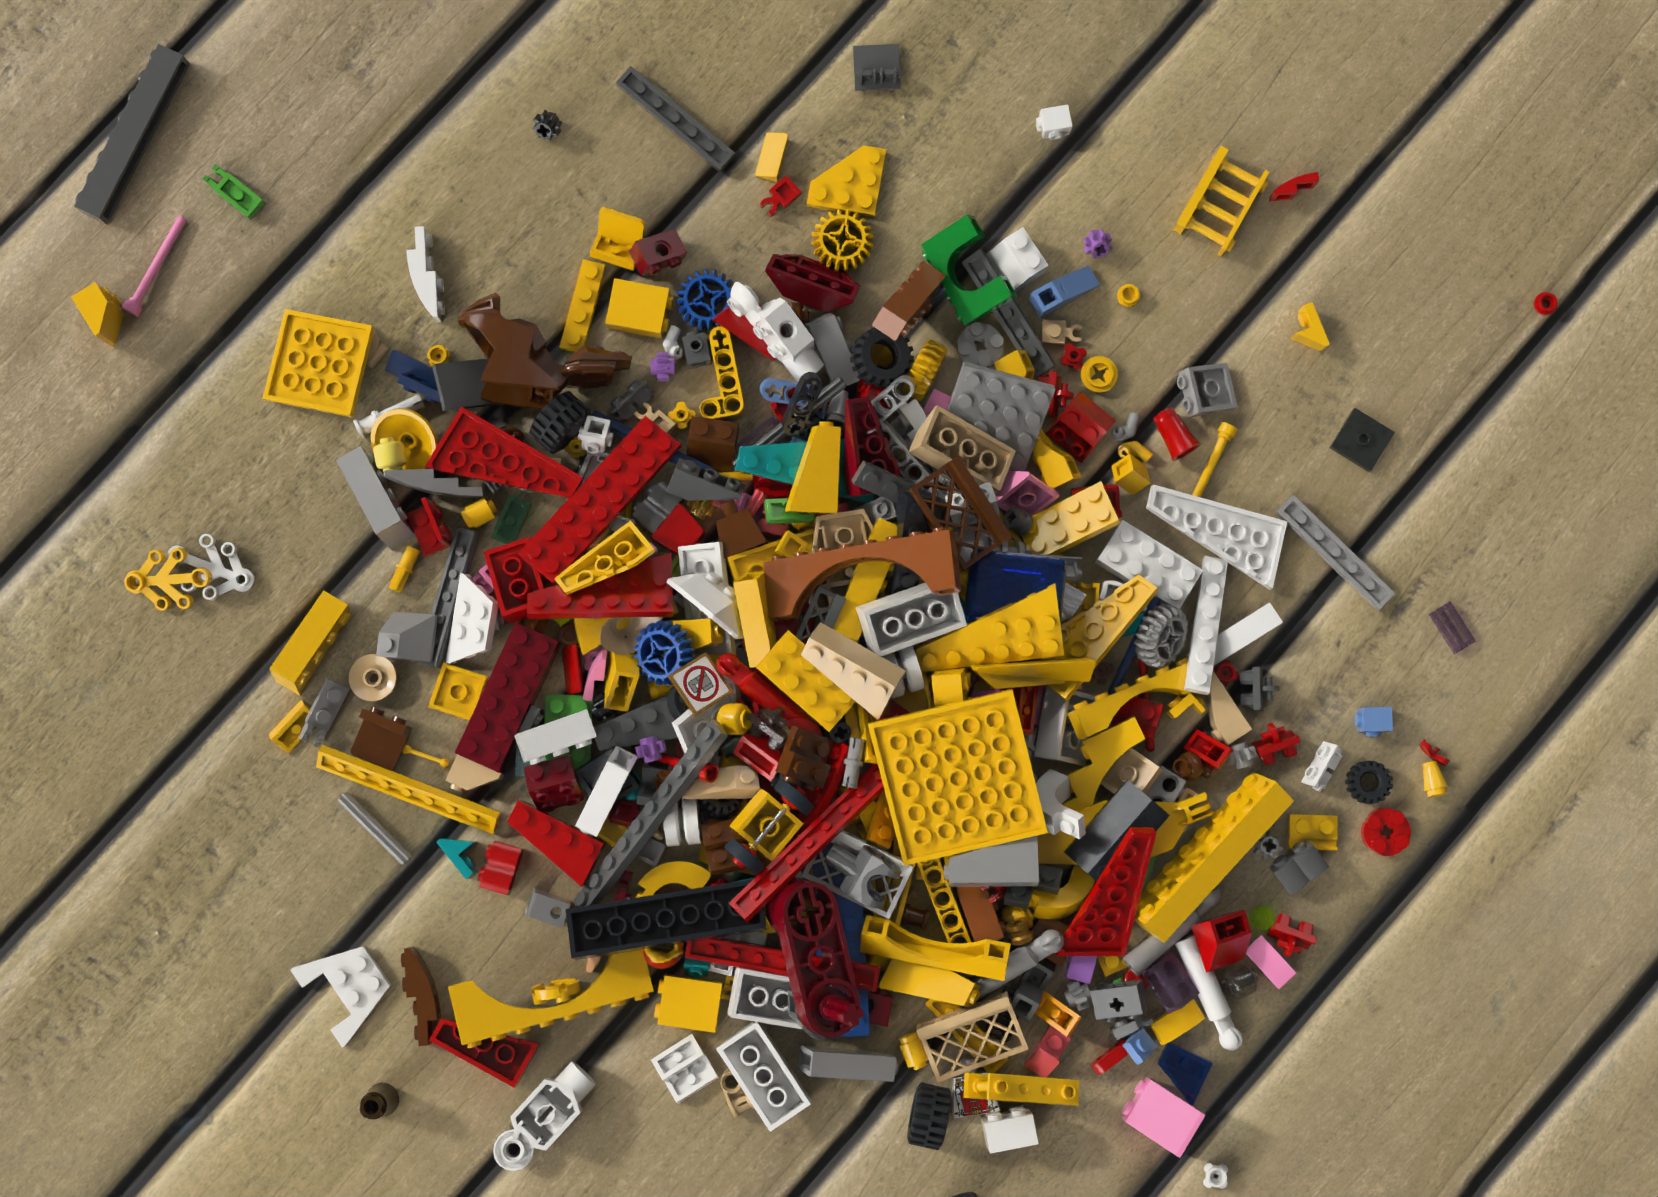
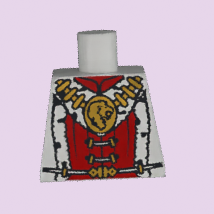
(966, 1106)

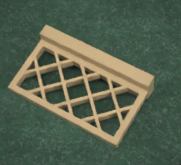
(966, 1016)

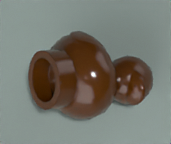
(1191, 767)

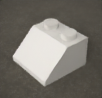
(1018, 259)

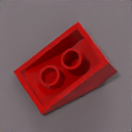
(512, 579)

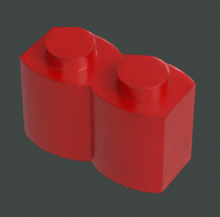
(500, 867)

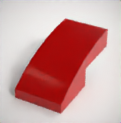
(1290, 188)

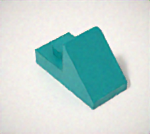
(454, 850)

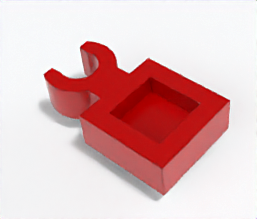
(782, 194)

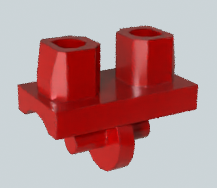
(1063, 395)
(1275, 740)
(1291, 938)

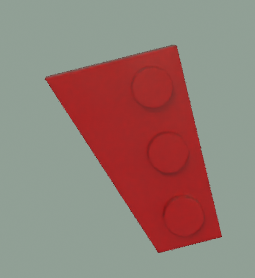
(742, 329)

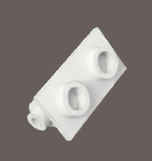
(1326, 757)

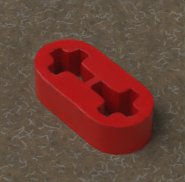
(1109, 1057)

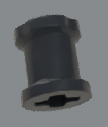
(840, 728)

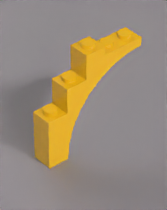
(1103, 751)

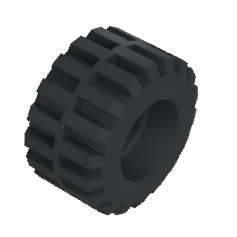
(868, 370)
(559, 422)
(929, 1116)

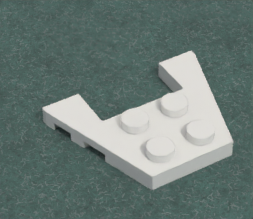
(356, 982)

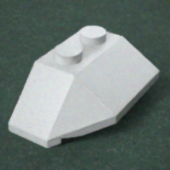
(712, 598)

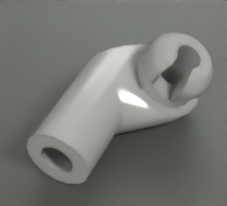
(1128, 430)

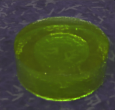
(1261, 917)

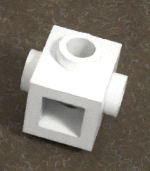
(595, 435)

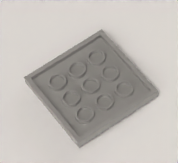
(1002, 407)

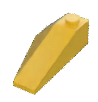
(612, 556)

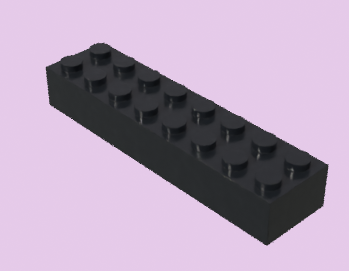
(658, 921)

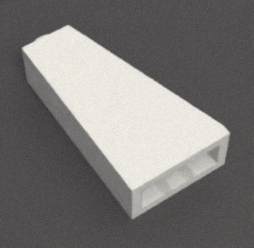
(606, 791)

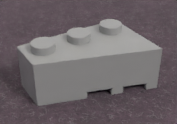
(832, 347)

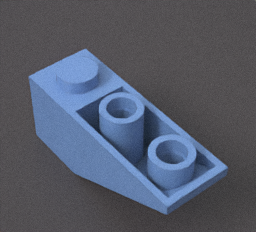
(1062, 291)

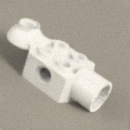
(779, 328)
(544, 1116)

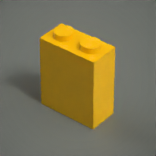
(639, 308)
(689, 1002)

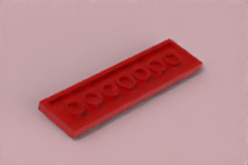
(600, 499)

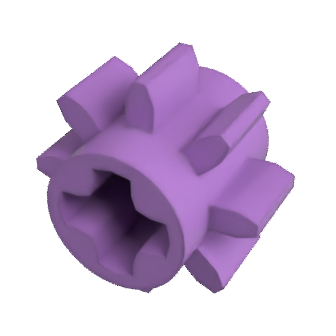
(1097, 243)
(662, 366)
(650, 749)

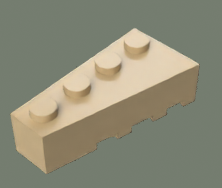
(853, 668)

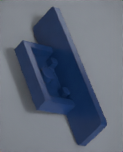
(413, 375)

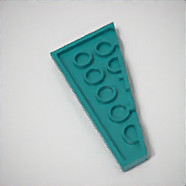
(782, 462)

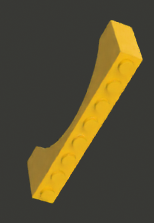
(484, 1017)

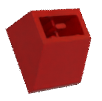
(1080, 427)
(1223, 939)

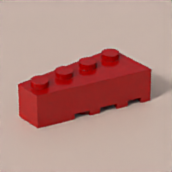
(557, 840)
(501, 1058)

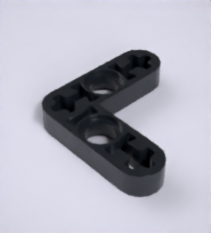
(803, 417)

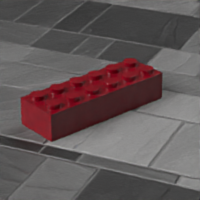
(508, 697)

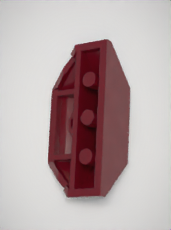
(811, 282)

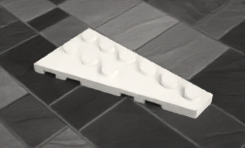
(1234, 534)

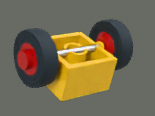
(767, 825)

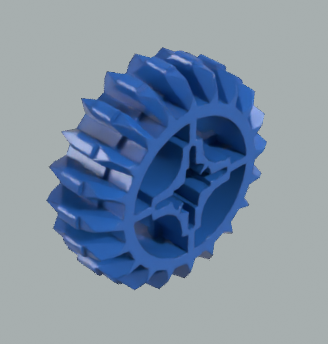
(699, 302)
(652, 645)

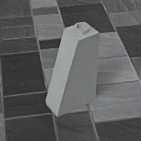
(997, 865)
(846, 1063)

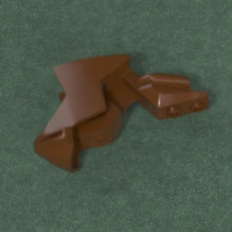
(521, 367)

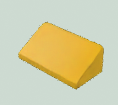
(772, 156)
(287, 732)

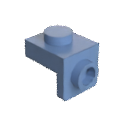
(1139, 1045)

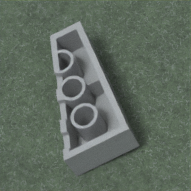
(376, 498)

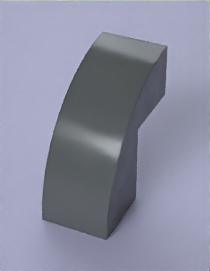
(1030, 988)

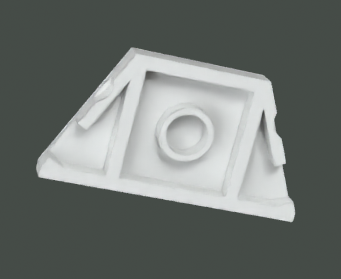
(472, 621)

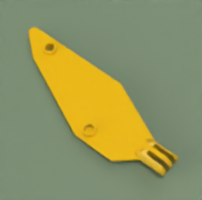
(1181, 813)

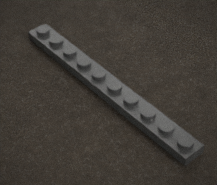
(652, 814)

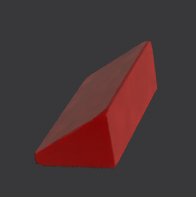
(573, 670)

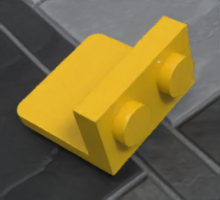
(616, 237)

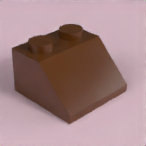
(713, 442)

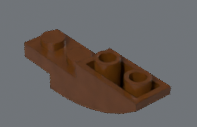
(420, 984)

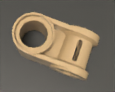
(735, 1096)

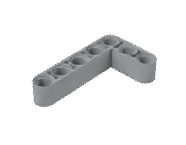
(896, 441)

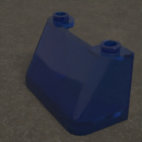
(1008, 578)

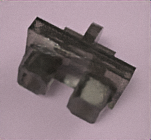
(771, 723)

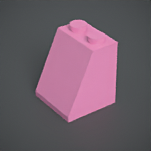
(1162, 1116)

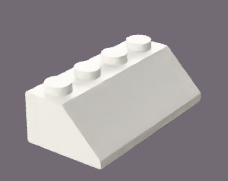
(764, 1075)

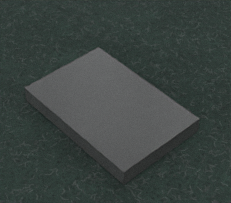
(461, 384)

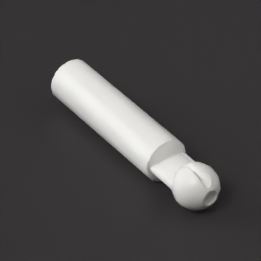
(1210, 993)

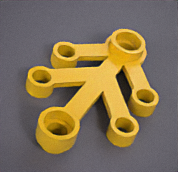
(165, 580)

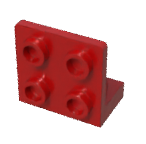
(429, 529)

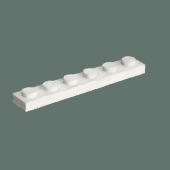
(1206, 625)

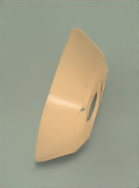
(615, 640)

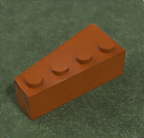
(909, 302)
(980, 914)

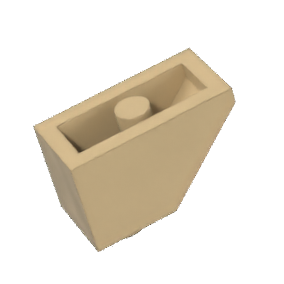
(470, 775)

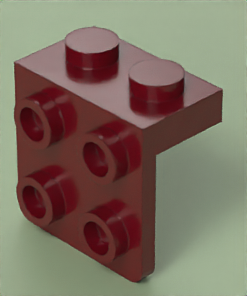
(553, 784)

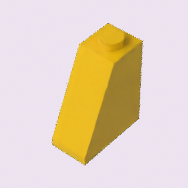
(620, 680)

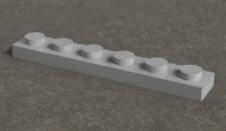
(1335, 552)

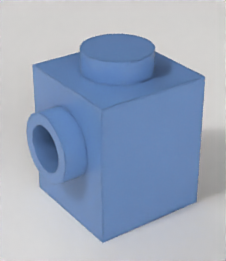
(1374, 720)

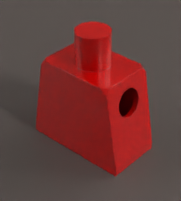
(678, 530)

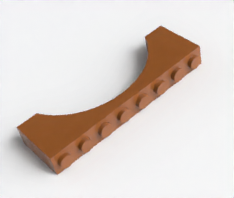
(795, 578)

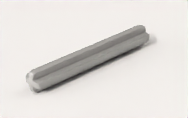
(374, 828)

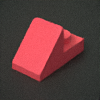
(1047, 1052)

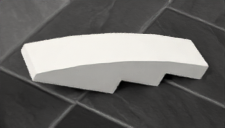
(1245, 632)

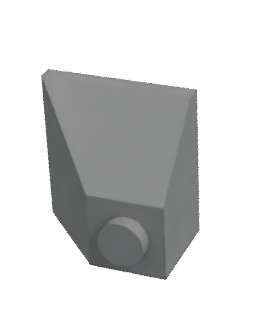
(408, 637)

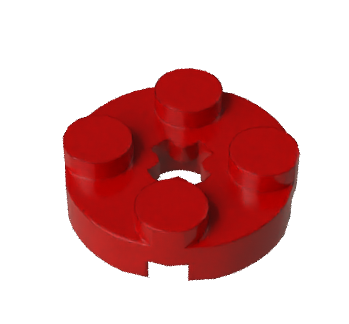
(1397, 840)

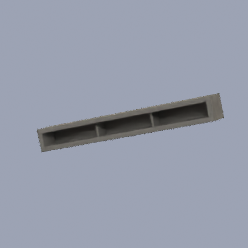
(132, 134)

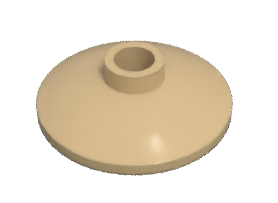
(361, 674)

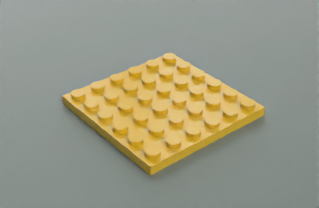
(958, 777)

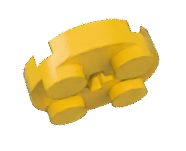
(558, 989)

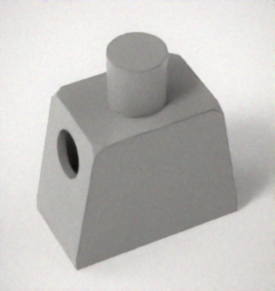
(542, 903)

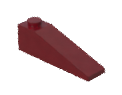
(864, 442)

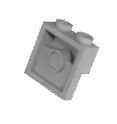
(1206, 389)

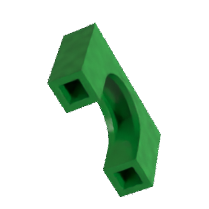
(943, 252)

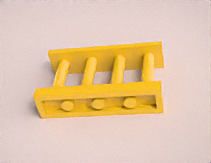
(1210, 182)
(1021, 1089)

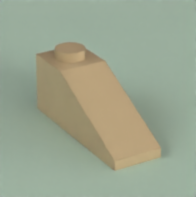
(1224, 715)
(731, 783)

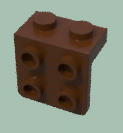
(380, 738)

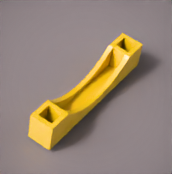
(1056, 465)
(1097, 716)
(979, 958)

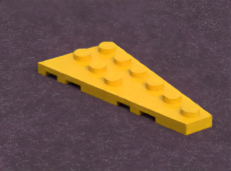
(1100, 627)
(1006, 635)

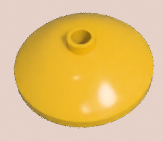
(404, 423)

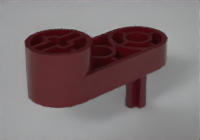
(809, 921)

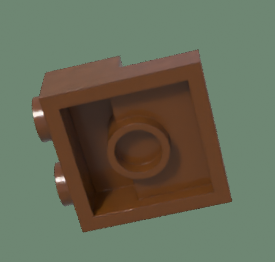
(805, 758)
(714, 838)

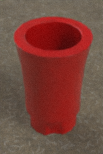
(1175, 434)

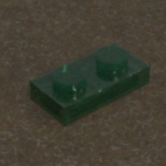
(511, 520)

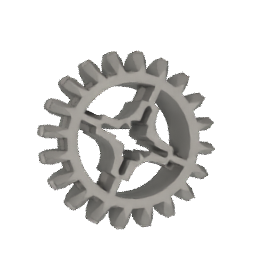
(1161, 636)

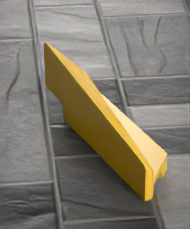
(1036, 672)

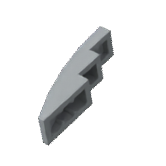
(424, 481)

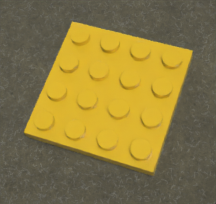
(319, 363)

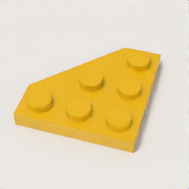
(850, 183)

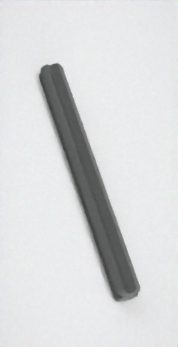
(825, 396)

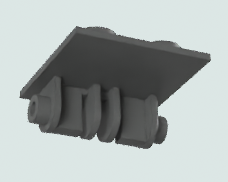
(876, 67)

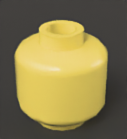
(389, 454)

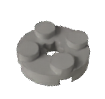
(975, 333)

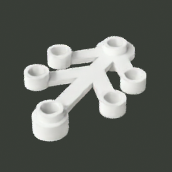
(218, 569)

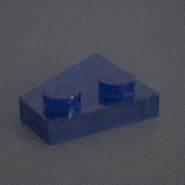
(1184, 1069)

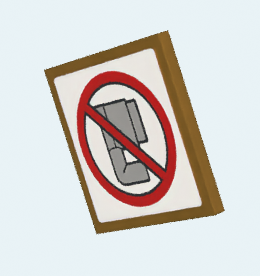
(700, 684)

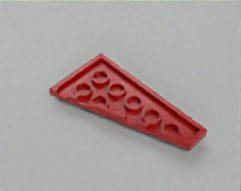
(489, 454)

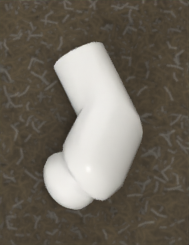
(670, 343)

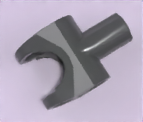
(860, 871)

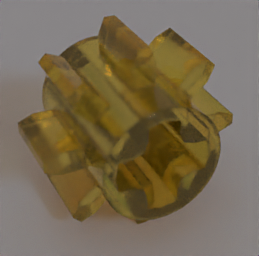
(701, 508)

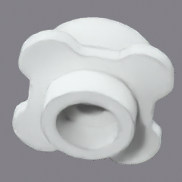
(1220, 1181)

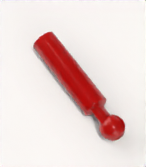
(758, 687)

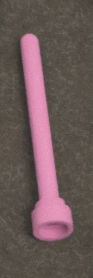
(133, 304)

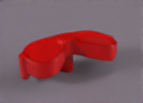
(1427, 749)

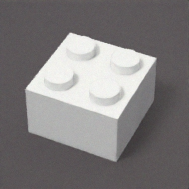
(1009, 1129)

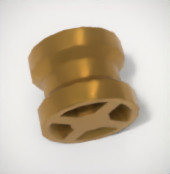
(1019, 931)

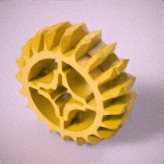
(834, 237)
(925, 368)

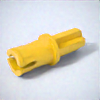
(404, 569)

